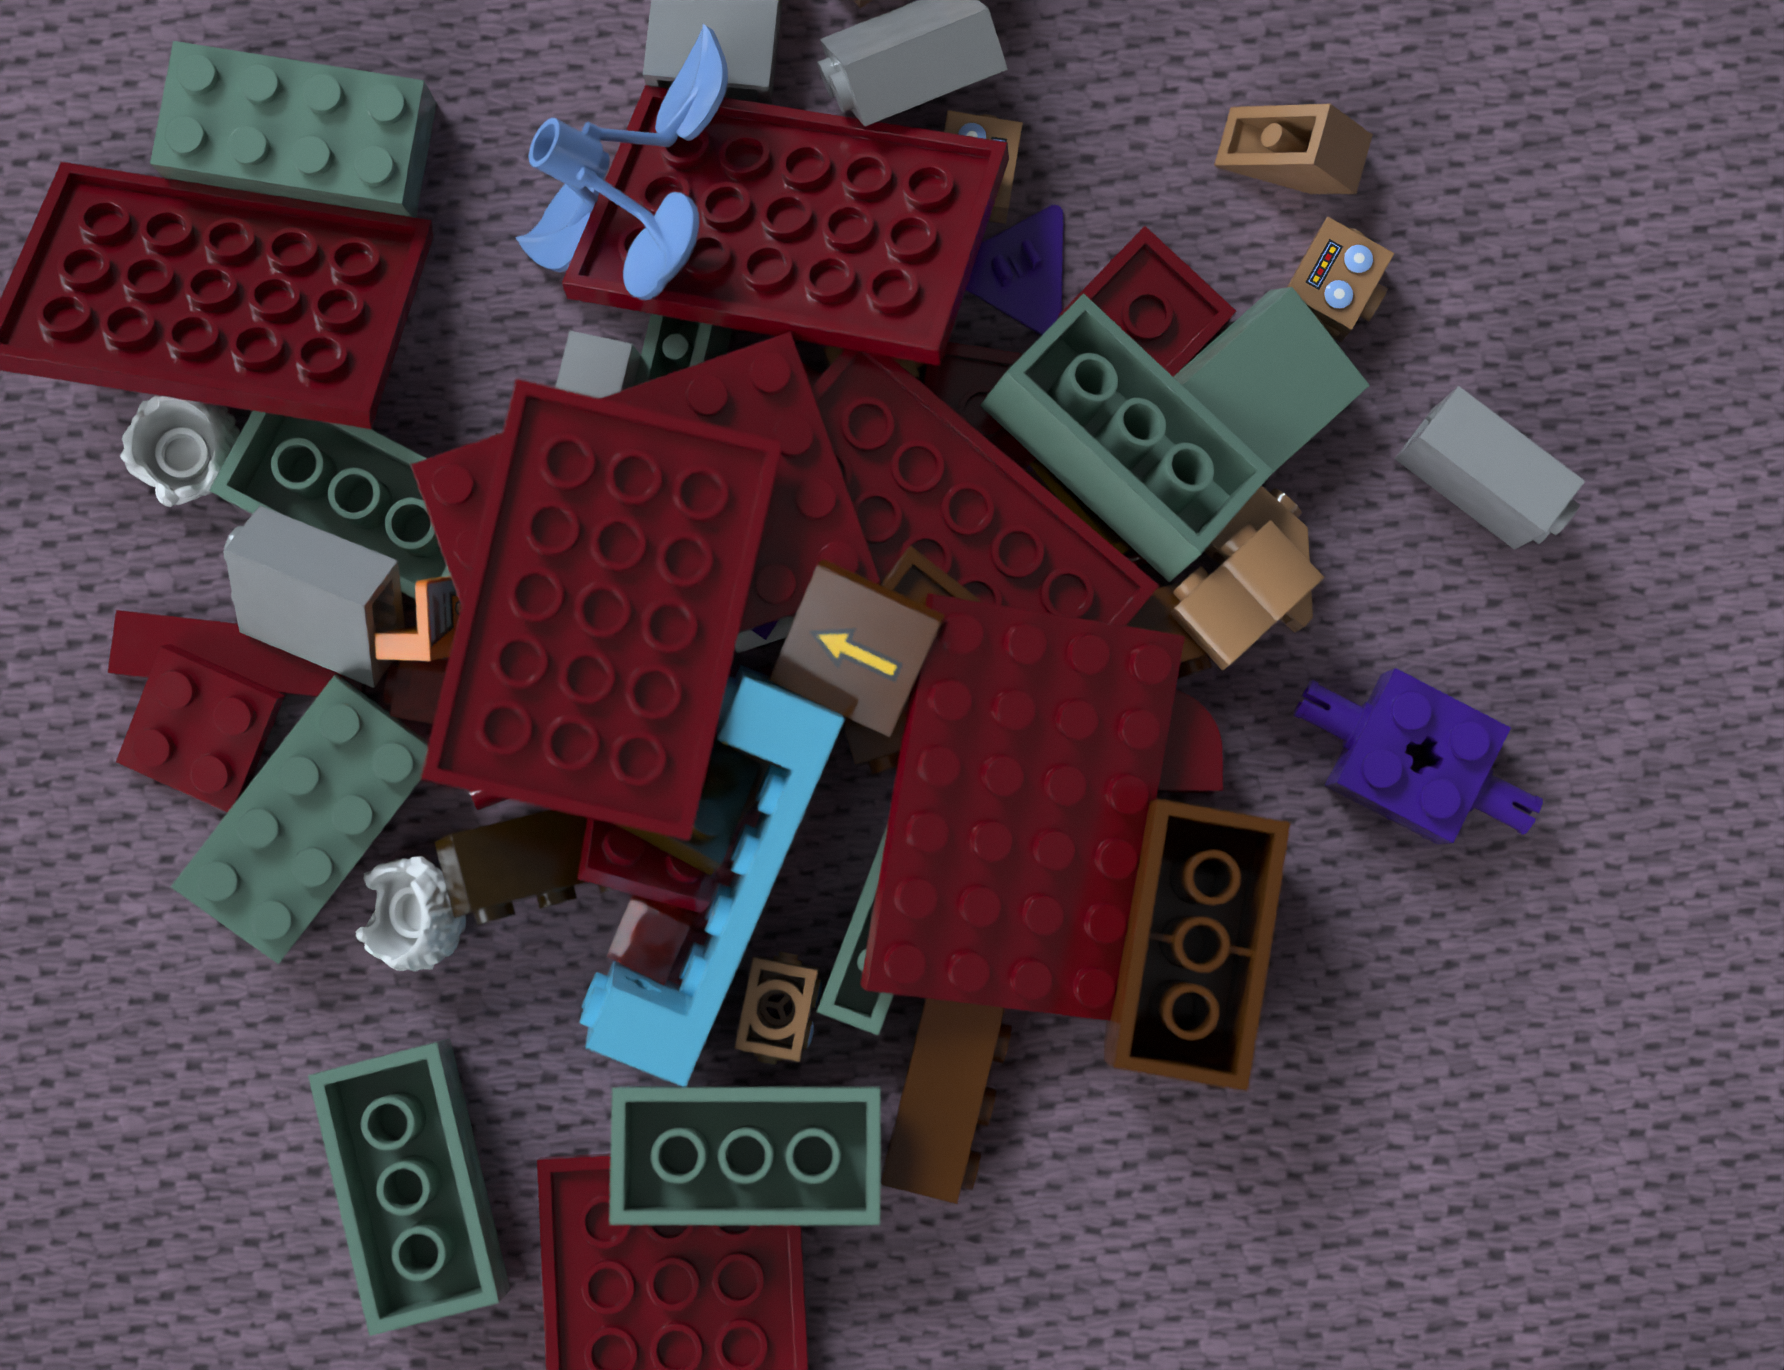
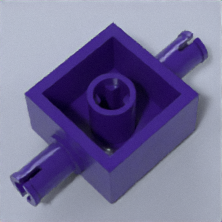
(1455, 742)

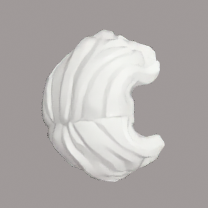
(178, 446)
(411, 915)

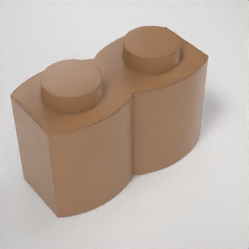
(1244, 594)

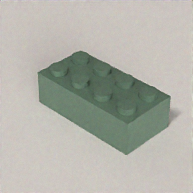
(294, 129)
(1126, 438)
(337, 482)
(305, 819)
(745, 1155)
(409, 1186)

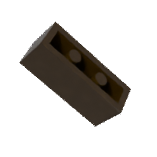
(513, 862)

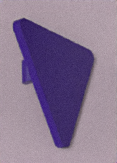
(1023, 270)

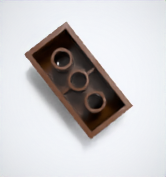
(1197, 945)

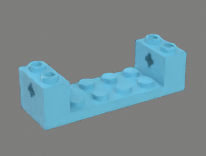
(667, 1024)

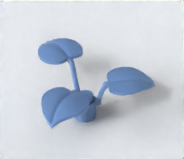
(582, 164)

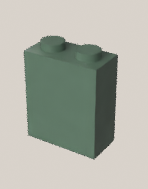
(1274, 377)

